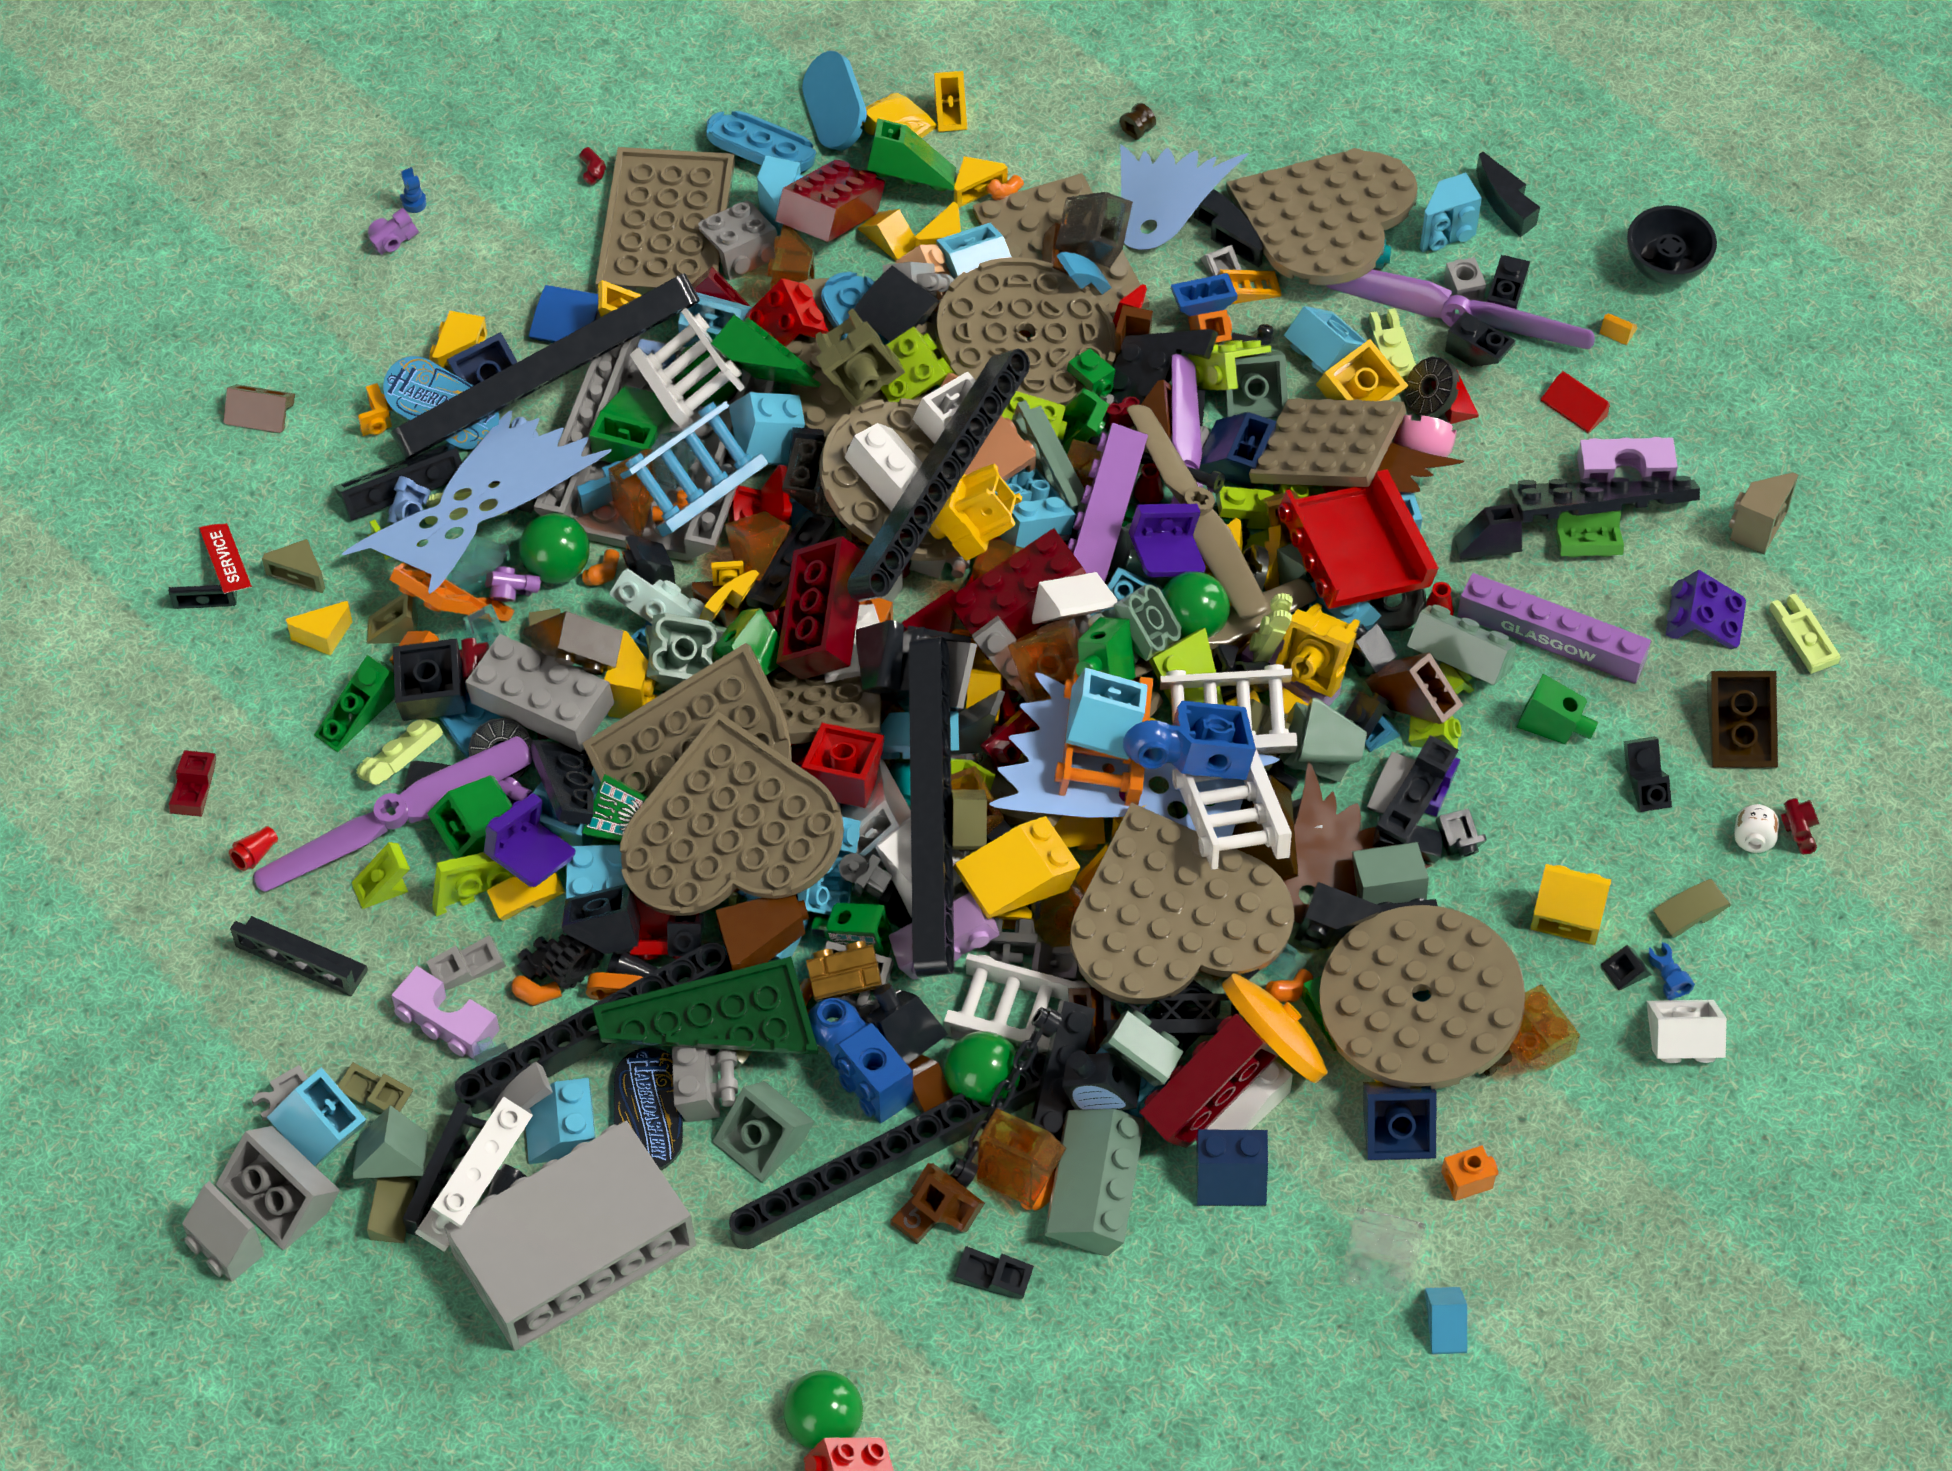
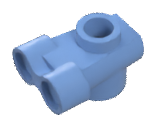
(407, 499)

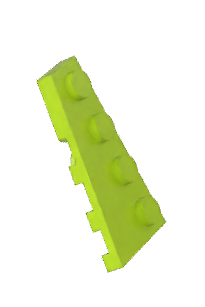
(1190, 655)
(464, 878)

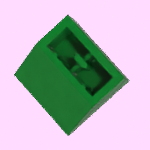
(465, 813)

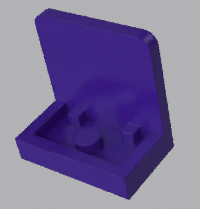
(1165, 539)
(1706, 606)
(524, 844)

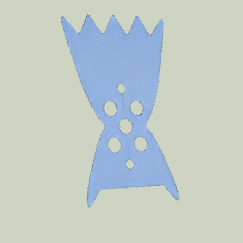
(513, 457)
(1045, 748)

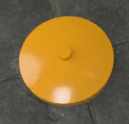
(1276, 1026)

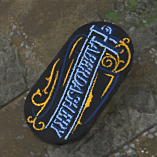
(647, 1102)

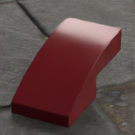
(193, 783)

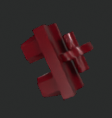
(1000, 747)

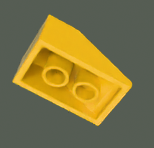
(1018, 868)

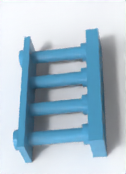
(720, 481)

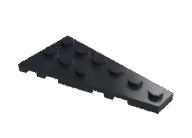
(1597, 497)

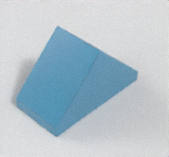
(1447, 1320)

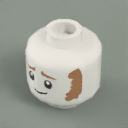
(1758, 826)

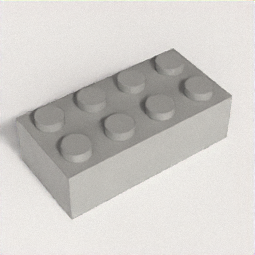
(540, 692)

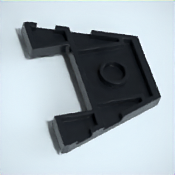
(1149, 359)

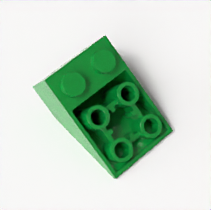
(905, 155)
(762, 354)
(629, 424)

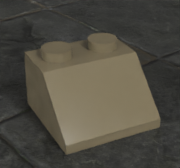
(1762, 511)

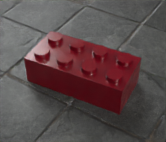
(830, 200)
(1012, 586)
(819, 609)
(1208, 1081)

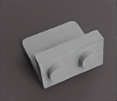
(741, 237)

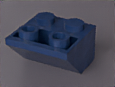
(1236, 446)

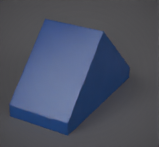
(1204, 294)

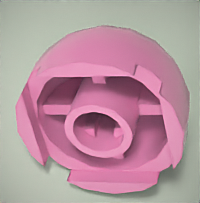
(1427, 435)

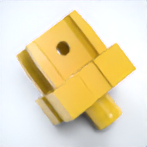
(975, 512)
(1317, 649)

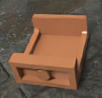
(1005, 450)

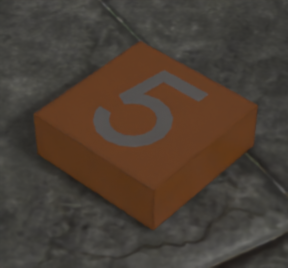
(912, 1222)

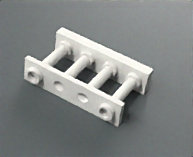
(661, 380)
(1279, 738)
(1265, 812)
(1014, 977)
(474, 1172)

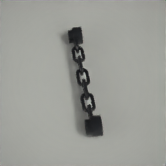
(1046, 1023)

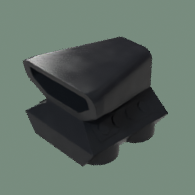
(885, 658)

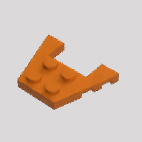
(446, 597)

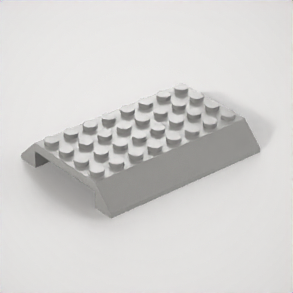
(605, 525)

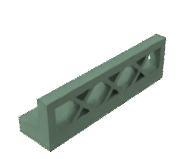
(1050, 455)

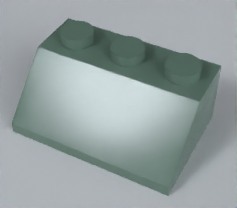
(1463, 644)

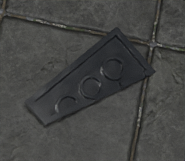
(566, 780)

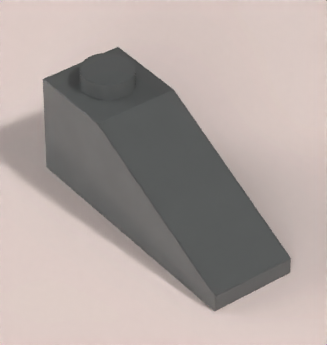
(977, 723)

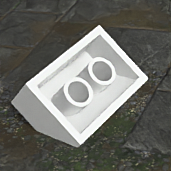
(883, 462)

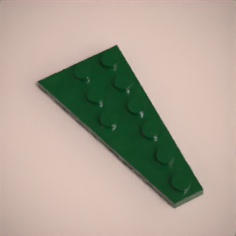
(730, 1011)

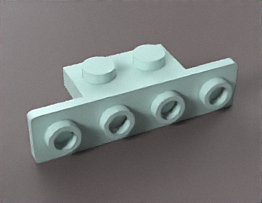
(655, 599)

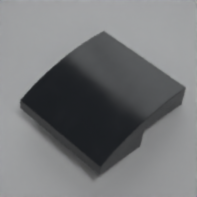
(895, 304)

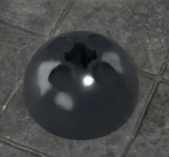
(1671, 244)

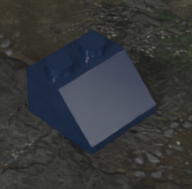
(481, 360)
(1399, 1121)
(1231, 1167)

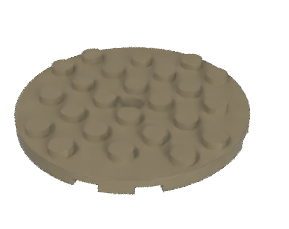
(1015, 294)
(847, 491)
(1429, 1043)

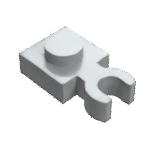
(281, 1087)

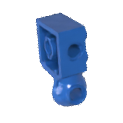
(1201, 741)
(862, 1059)

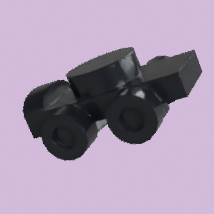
(531, 963)

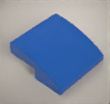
(562, 313)

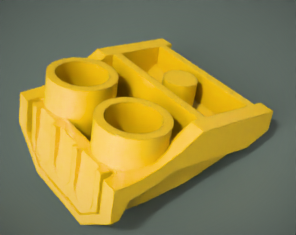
(898, 110)

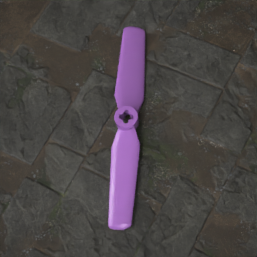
(1435, 301)
(1185, 413)
(409, 805)

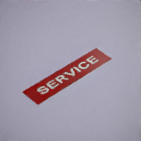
(225, 557)

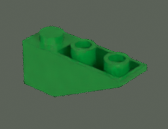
(359, 703)

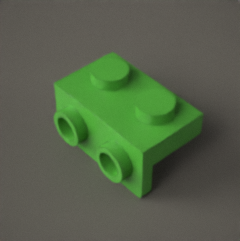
(1589, 534)

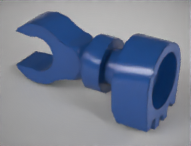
(413, 197)
(1671, 973)

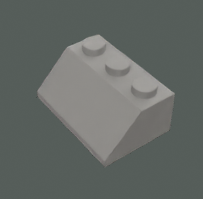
(276, 1185)

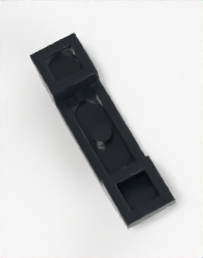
(1417, 789)

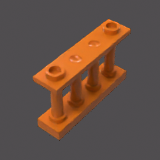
(1128, 782)

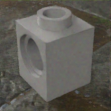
(1465, 279)

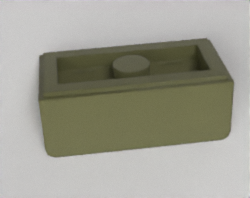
(389, 1207)

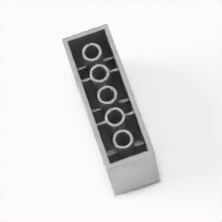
(571, 1235)

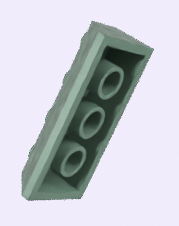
(1095, 1179)

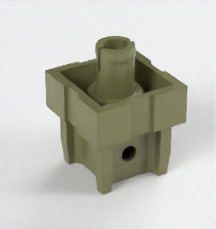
(859, 361)

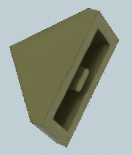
(295, 565)
(393, 621)
(969, 819)

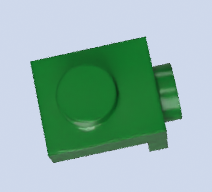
(1092, 372)

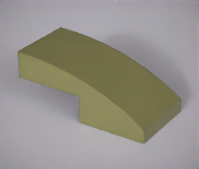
(1691, 906)
(372, 1090)

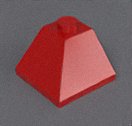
(845, 762)

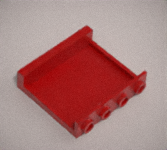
(1359, 542)

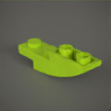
(1250, 505)

